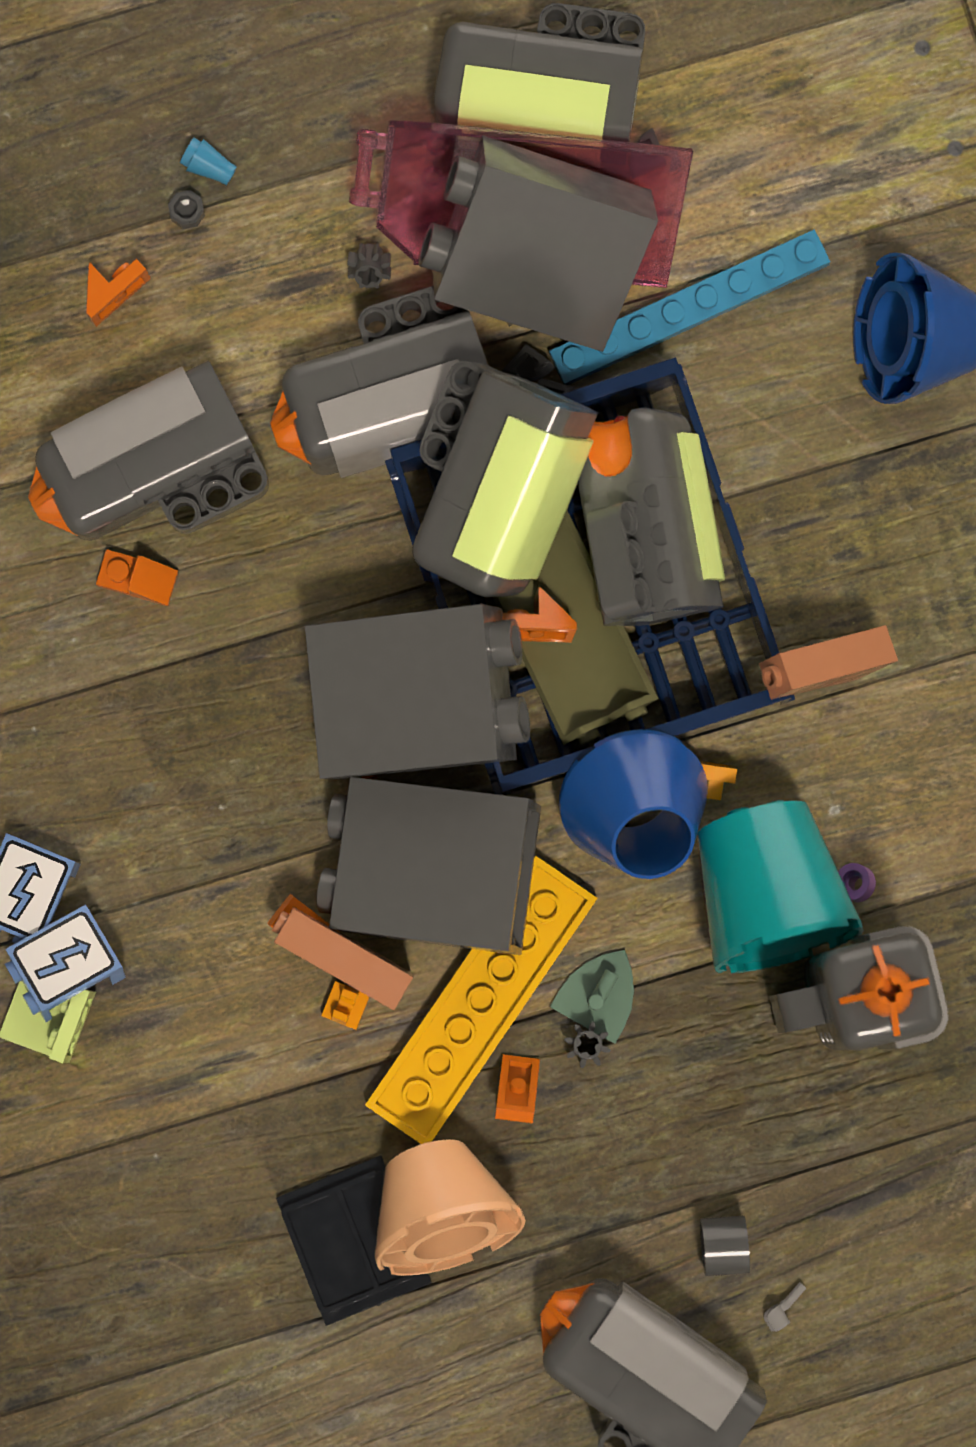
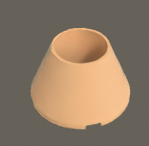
(441, 1210)

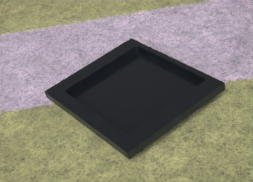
(336, 1237)

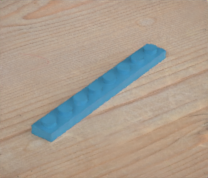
(694, 306)

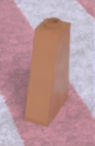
(828, 663)
(342, 957)

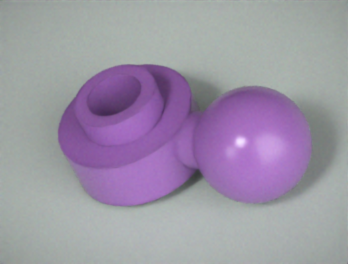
(850, 874)

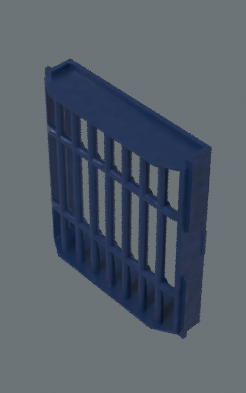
(605, 398)

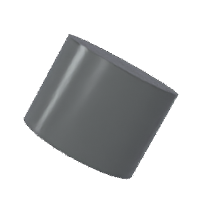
(724, 1246)

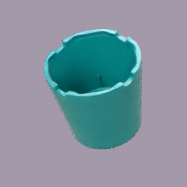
(771, 888)

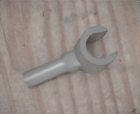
(775, 1316)

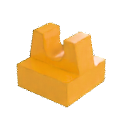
(716, 776)
(345, 1005)

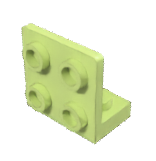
(53, 1038)

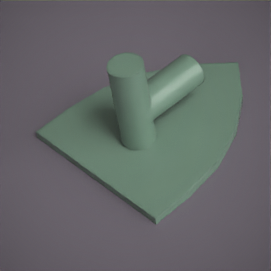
(599, 994)

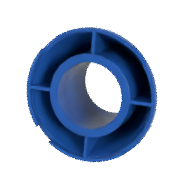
(912, 329)
(626, 778)

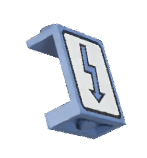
(30, 886)
(62, 961)

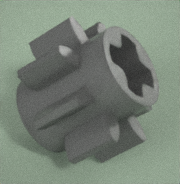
(369, 265)
(597, 1047)

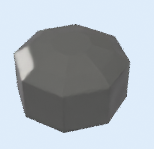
(186, 209)

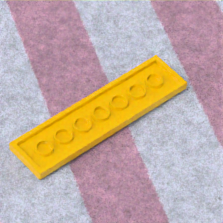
(477, 1011)

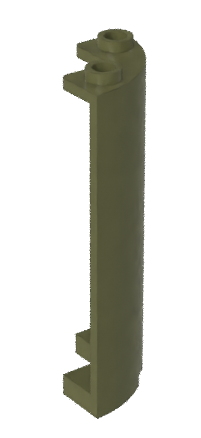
(599, 672)

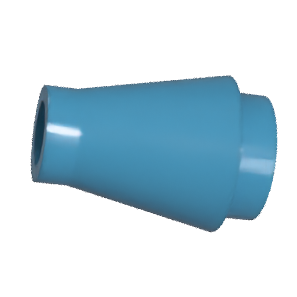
(207, 162)

